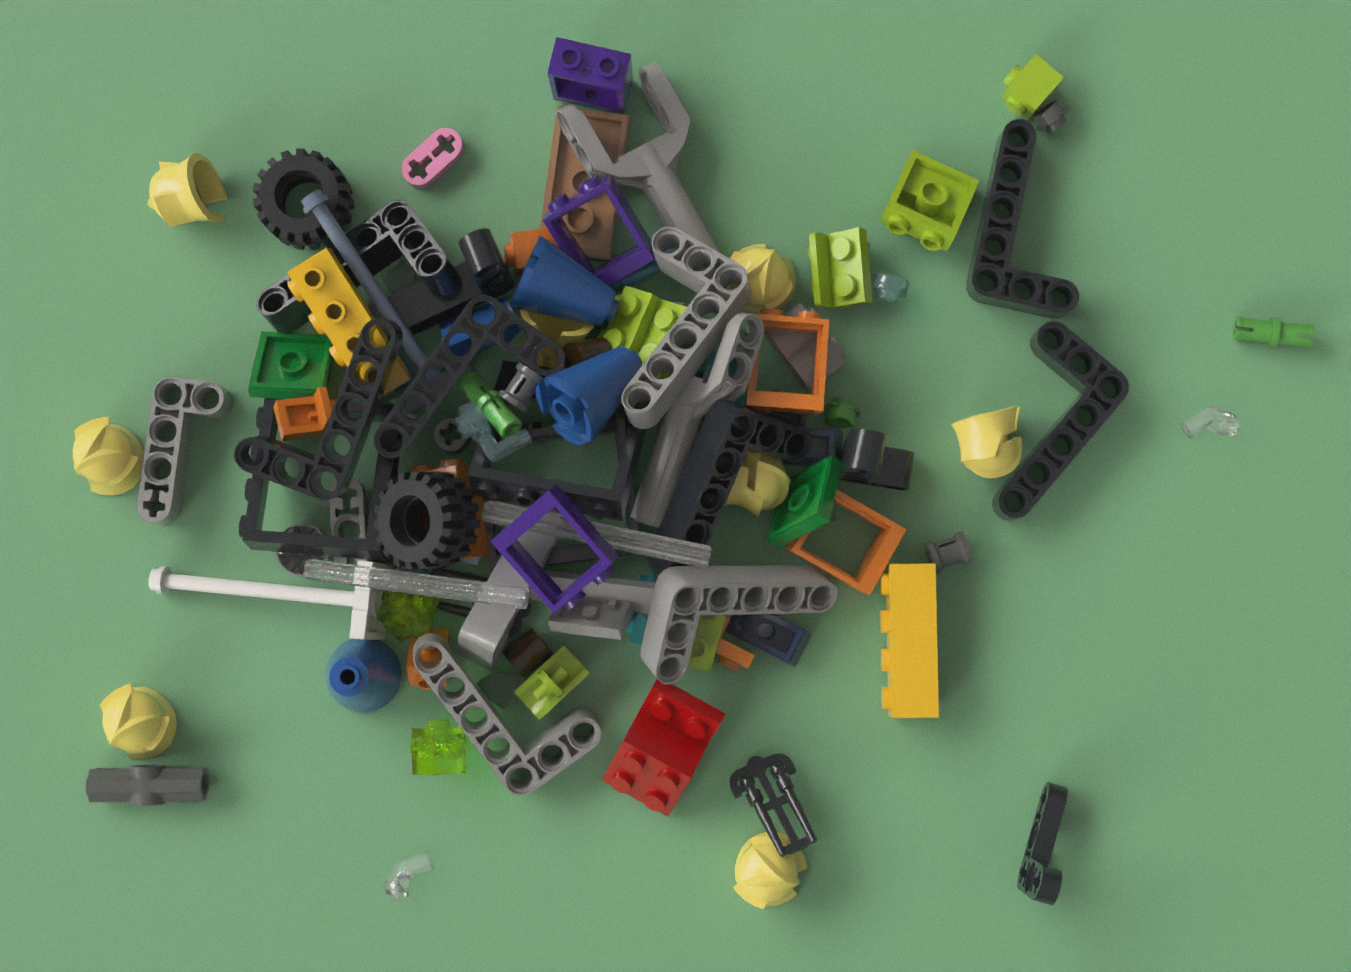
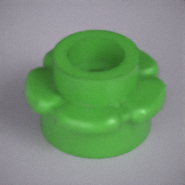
(841, 412)

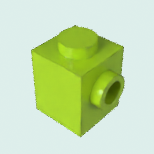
(1030, 86)

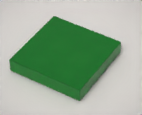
(290, 365)
(807, 502)

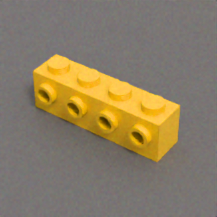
(340, 312)
(911, 641)

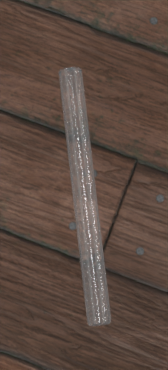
(618, 537)
(417, 583)

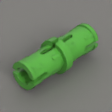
(1273, 332)
(490, 404)

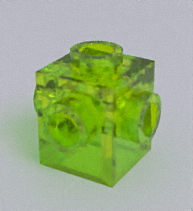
(407, 614)
(438, 749)

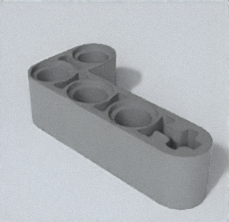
(177, 450)

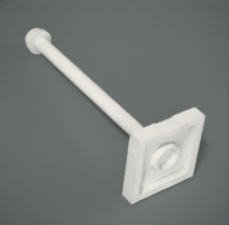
(363, 600)

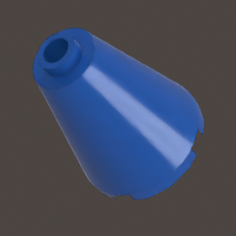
(562, 288)
(587, 393)
(375, 671)

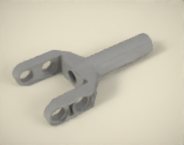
(649, 165)
(684, 416)

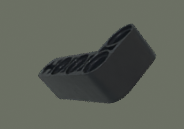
(871, 463)

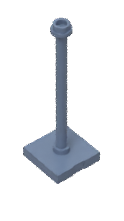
(316, 204)

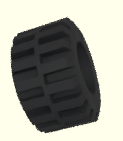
(285, 176)
(402, 522)

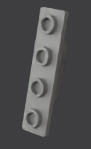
(603, 610)

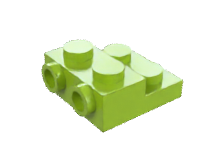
(929, 202)
(641, 323)

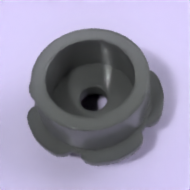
(1050, 117)

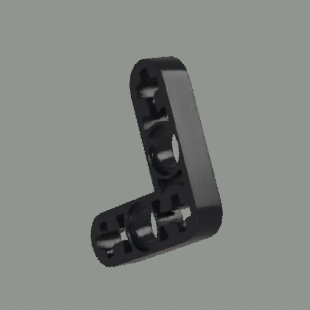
(1036, 875)

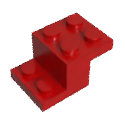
(663, 747)

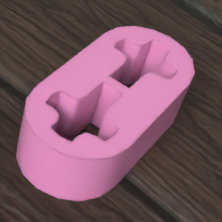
(426, 152)

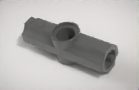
(147, 784)

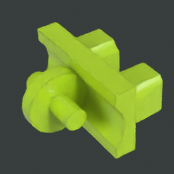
(551, 682)

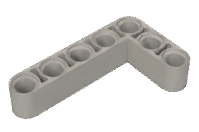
(690, 326)
(693, 591)
(487, 626)
(494, 726)

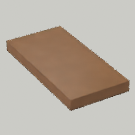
(596, 220)

